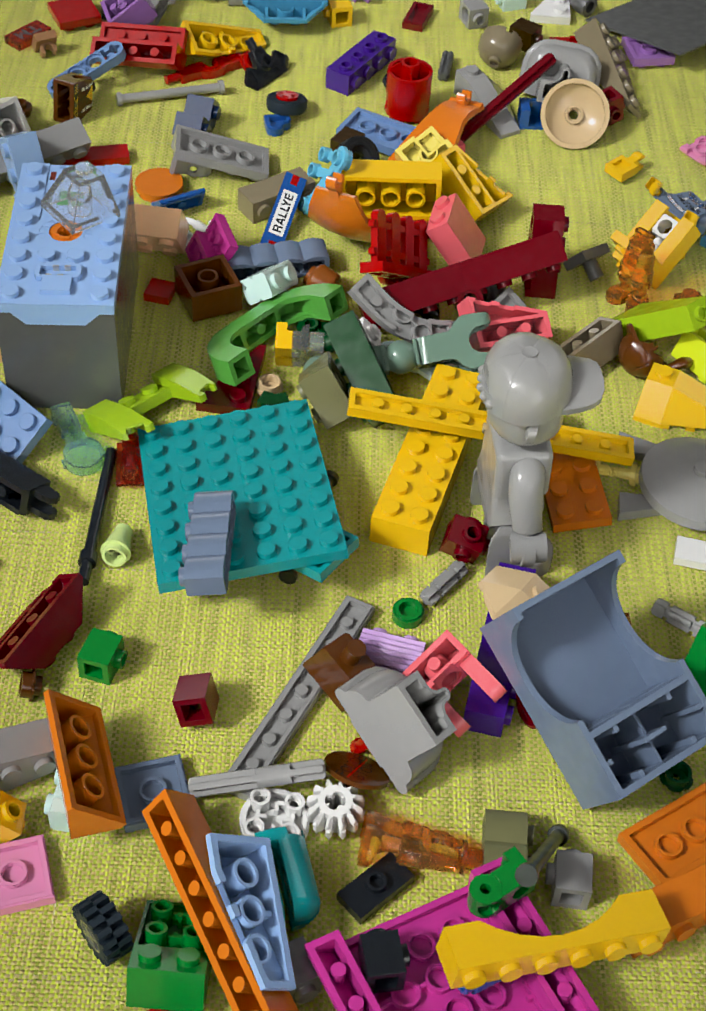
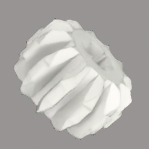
(345, 817)

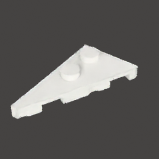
(552, 12)

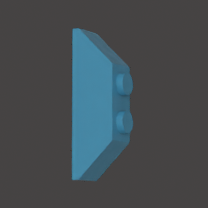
(286, 11)

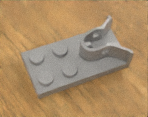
(216, 152)

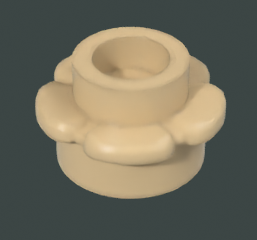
(269, 383)

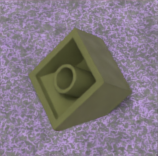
(325, 390)

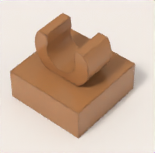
(45, 41)

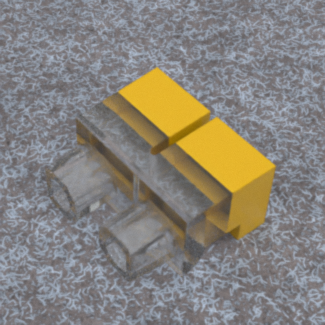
(296, 347)

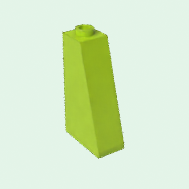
(665, 317)

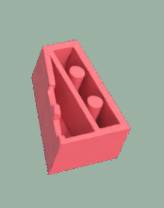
(504, 321)

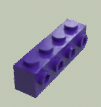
(360, 62)

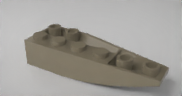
(612, 59)

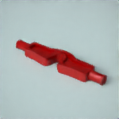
(200, 70)

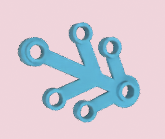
(340, 159)

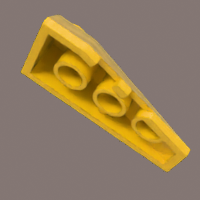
(671, 400)

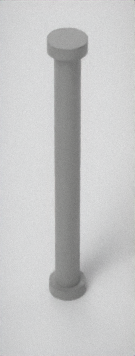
(169, 93)

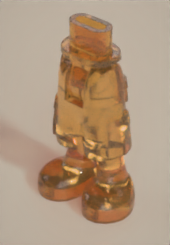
(634, 271)
(414, 845)

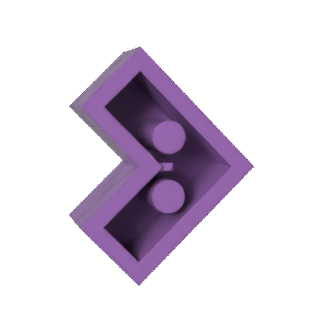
(129, 11)

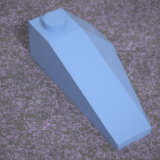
(250, 892)

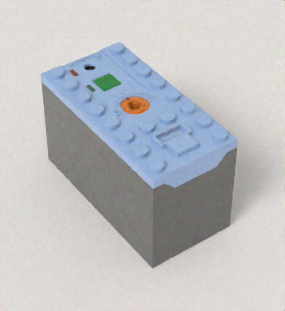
(67, 296)

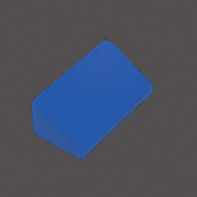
(182, 201)

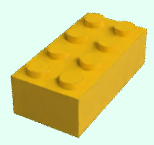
(395, 186)

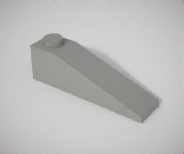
(484, 91)

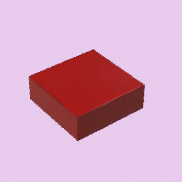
(159, 291)

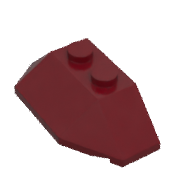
(44, 625)

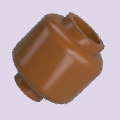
(321, 274)

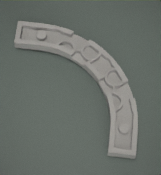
(401, 321)

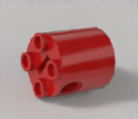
(408, 89)

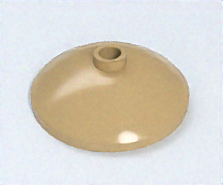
(591, 110)

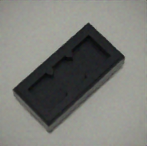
(375, 888)

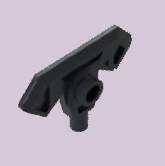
(264, 67)

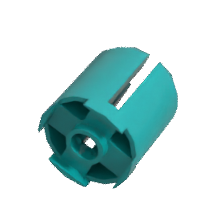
(294, 876)

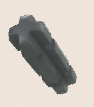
(445, 65)

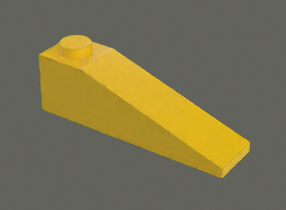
(218, 39)

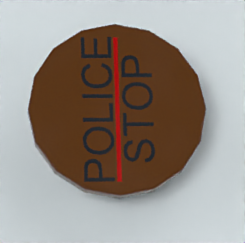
(356, 770)

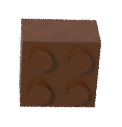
(208, 287)

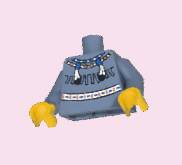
(680, 204)

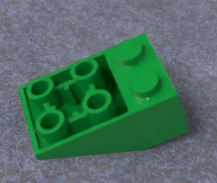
(167, 961)

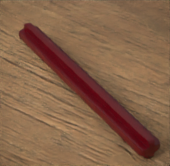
(508, 95)

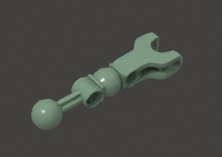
(440, 348)

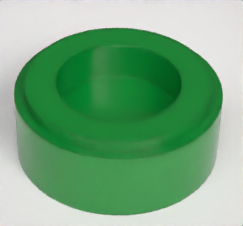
(407, 613)

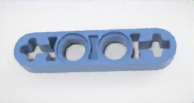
(84, 66)

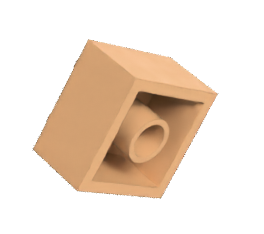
(160, 229)

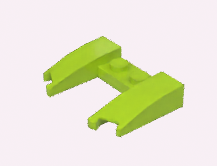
(122, 418)

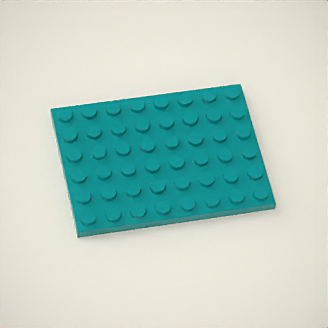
(277, 483)

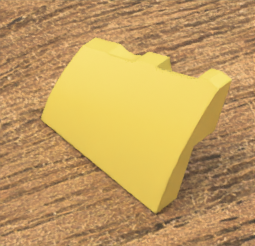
(423, 148)

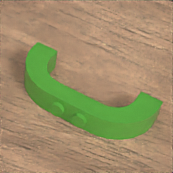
(232, 344)

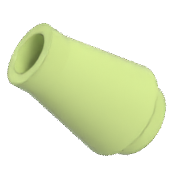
(117, 547)

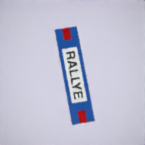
(284, 209)

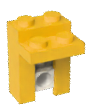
(668, 246)

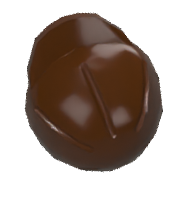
(639, 356)

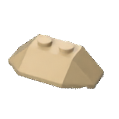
(508, 588)

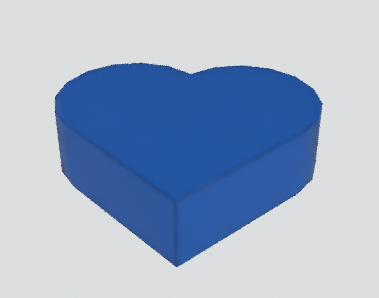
(276, 124)

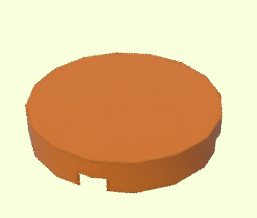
(158, 184)

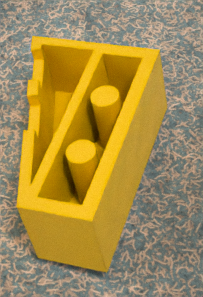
(472, 186)

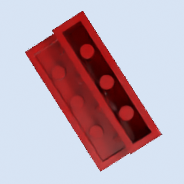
(145, 44)

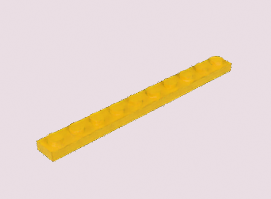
(469, 423)

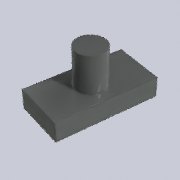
(588, 260)

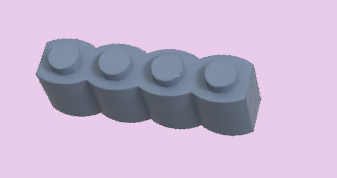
(263, 255)
(208, 543)

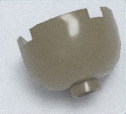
(499, 47)

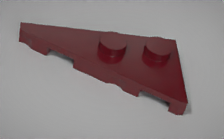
(239, 397)

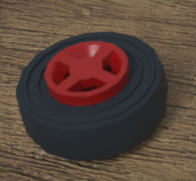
(286, 103)

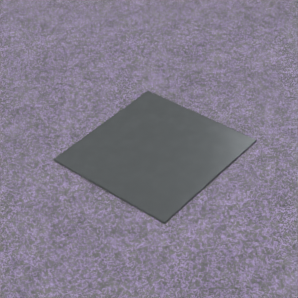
(666, 24)

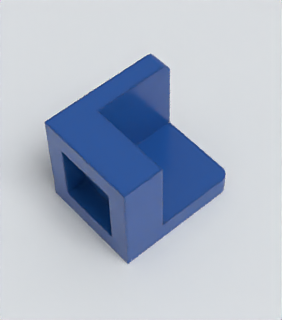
(529, 114)

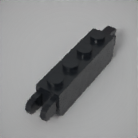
(25, 490)

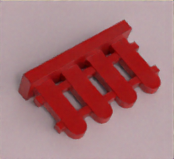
(396, 247)

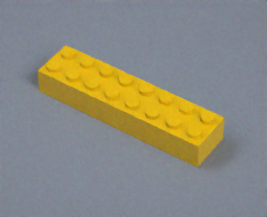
(425, 470)

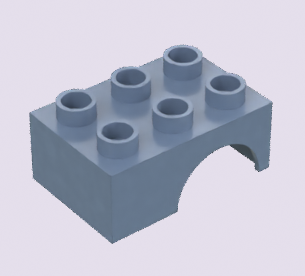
(595, 688)

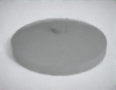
(675, 480)

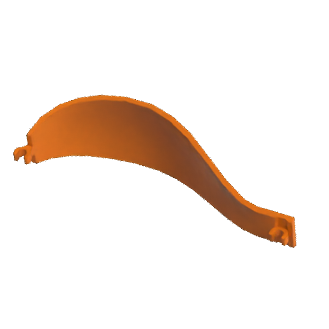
(342, 211)

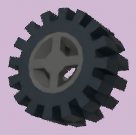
(103, 928)

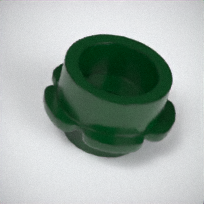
(682, 772)

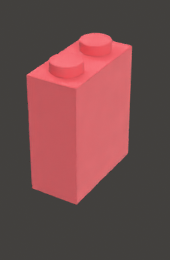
(454, 230)

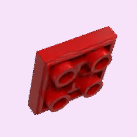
(74, 13)

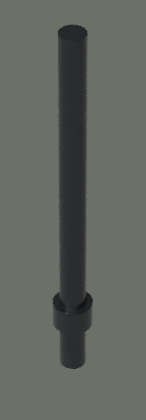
(88, 556)

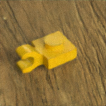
(624, 168)

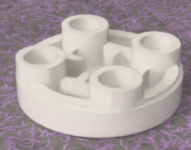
(274, 809)

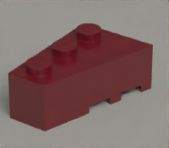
(544, 220)

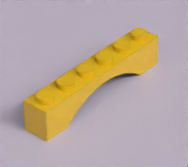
(482, 953)

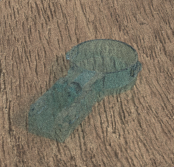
(81, 453)

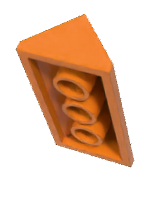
(83, 766)

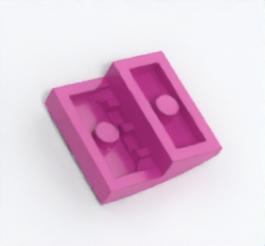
(213, 242)

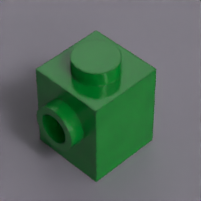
(101, 656)

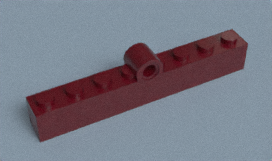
(477, 274)

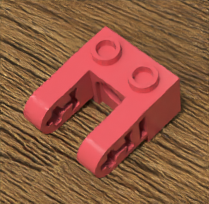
(446, 665)

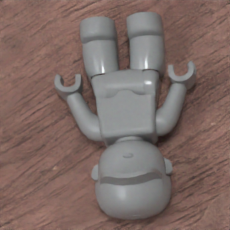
(526, 393)

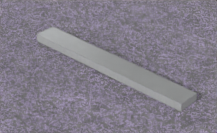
(299, 695)

